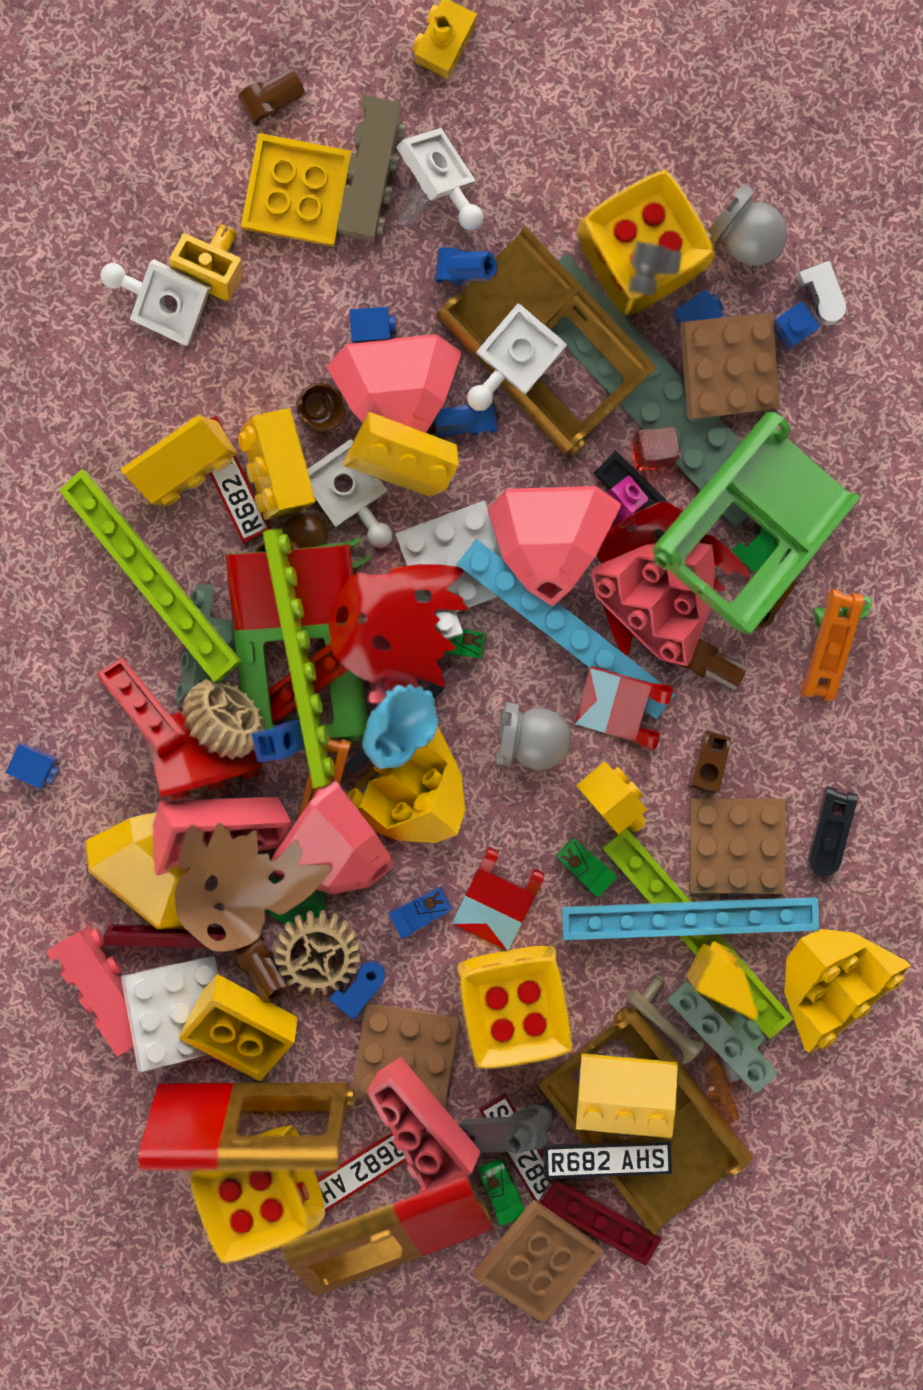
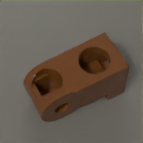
(710, 762)

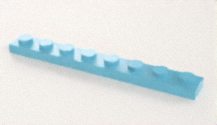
(552, 620)
(690, 918)

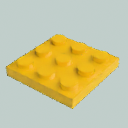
(296, 189)

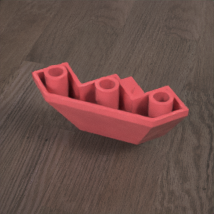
(396, 378)
(551, 534)
(655, 602)
(338, 836)

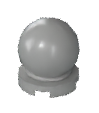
(752, 230)
(534, 738)

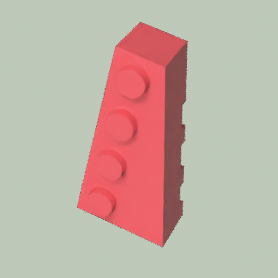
(99, 984)
(421, 1127)

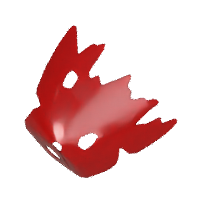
(658, 516)
(398, 618)

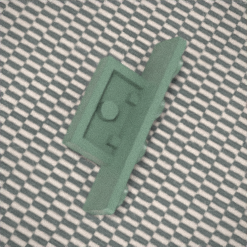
(191, 669)
(727, 1033)

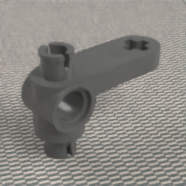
(520, 1132)

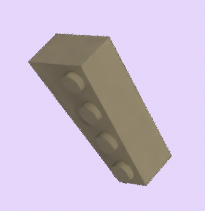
(371, 169)

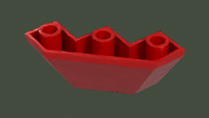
(194, 766)

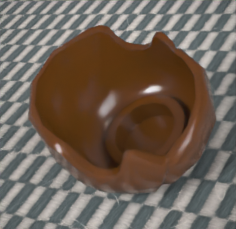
(311, 400)
(306, 530)

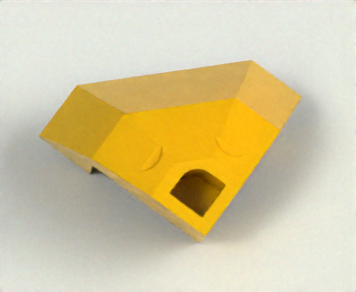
(417, 799)
(125, 864)
(836, 980)

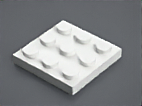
(446, 541)
(159, 1006)

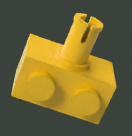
(444, 38)
(210, 262)
(614, 798)

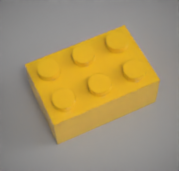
(276, 464)

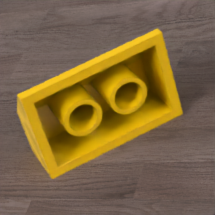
(402, 456)
(180, 461)
(721, 978)
(239, 1028)
(626, 1095)

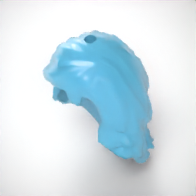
(400, 726)

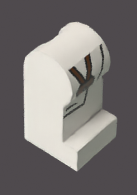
(825, 292)

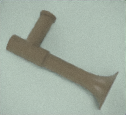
(642, 1002)

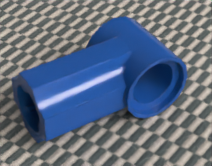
(460, 266)
(465, 420)

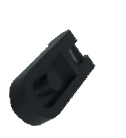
(831, 832)

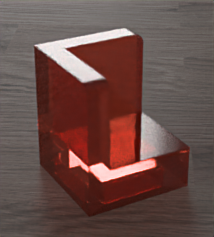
(655, 448)

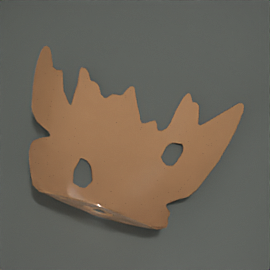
(241, 886)

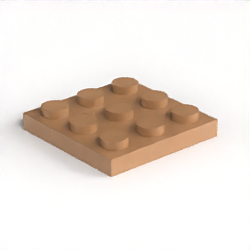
(730, 365)
(737, 845)
(419, 1037)
(538, 1261)

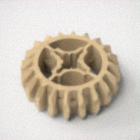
(222, 718)
(296, 966)

